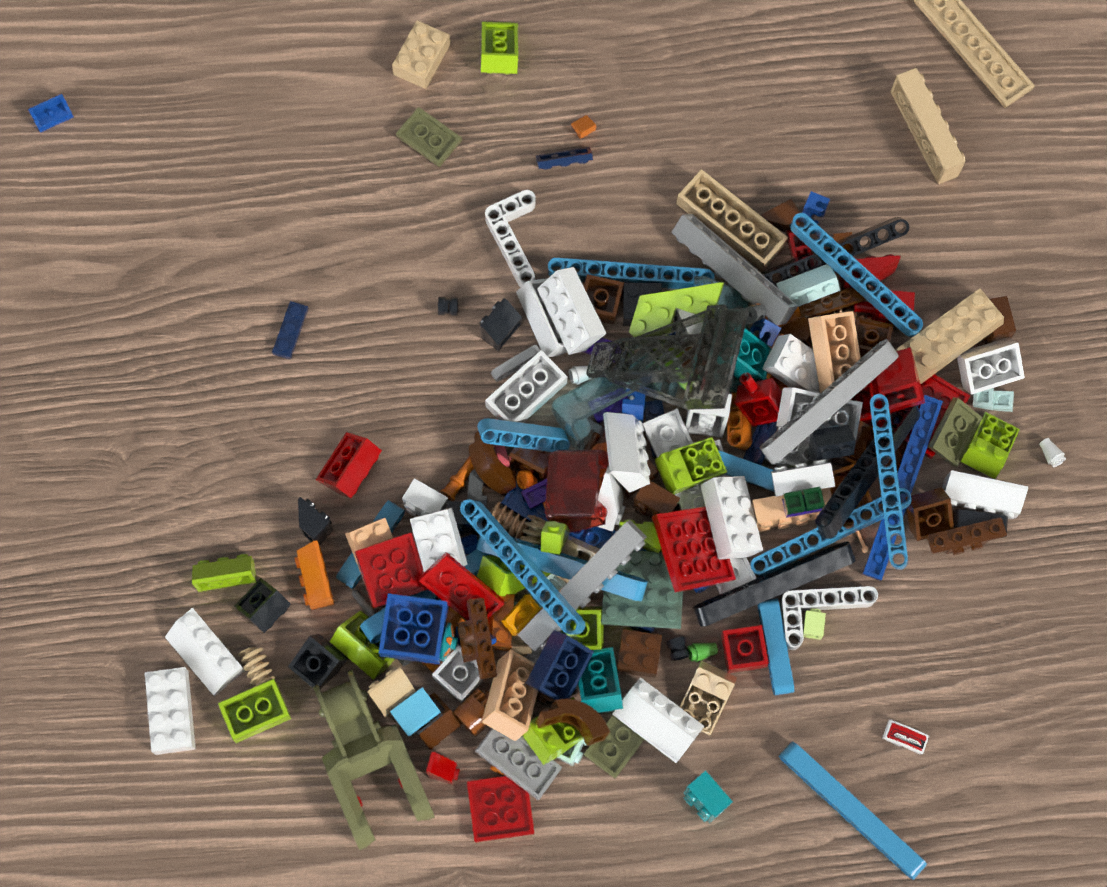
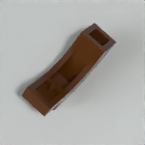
(489, 467)
(578, 714)

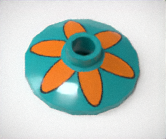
(448, 642)

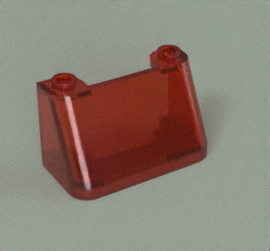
(575, 488)

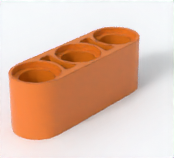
(738, 430)

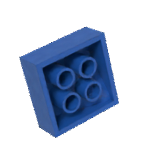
(413, 628)

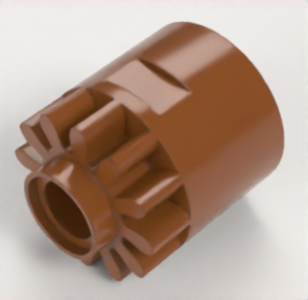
(471, 712)

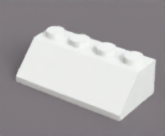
(540, 319)
(626, 450)
(984, 494)
(203, 652)
(658, 720)

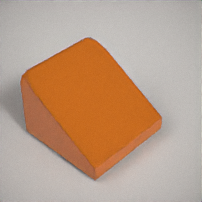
(583, 126)

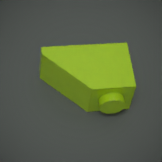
(554, 537)

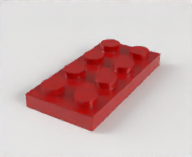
(457, 584)

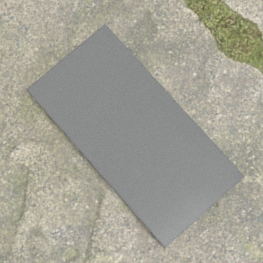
(518, 762)

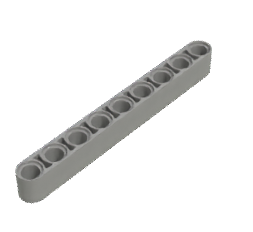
(829, 401)

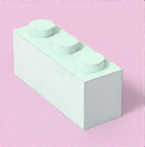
(810, 285)

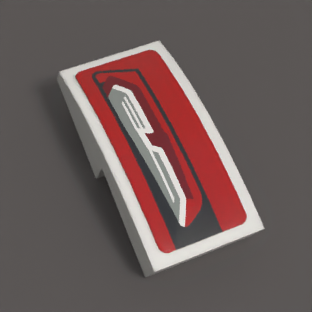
(905, 736)

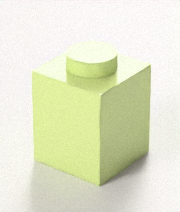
(813, 624)

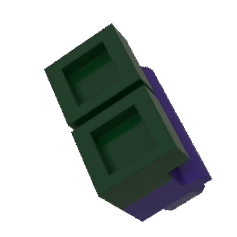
(798, 504)

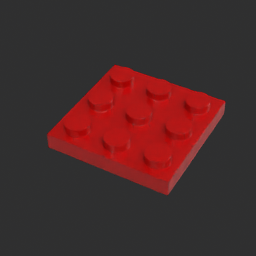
(391, 568)
(499, 809)

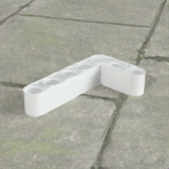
(509, 238)
(821, 604)

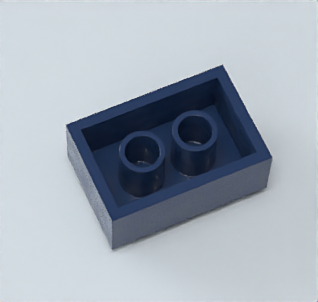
(559, 666)

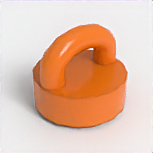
(526, 479)

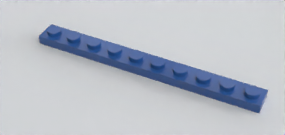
(907, 476)

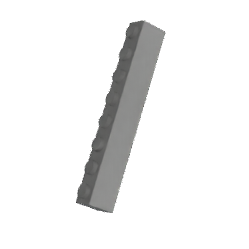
(733, 268)
(586, 581)

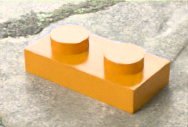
(521, 615)

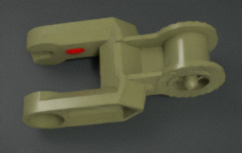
(361, 749)

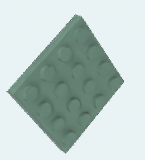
(660, 603)

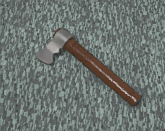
(598, 431)

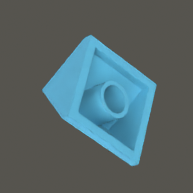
(415, 712)

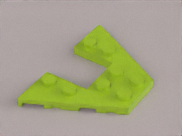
(659, 308)

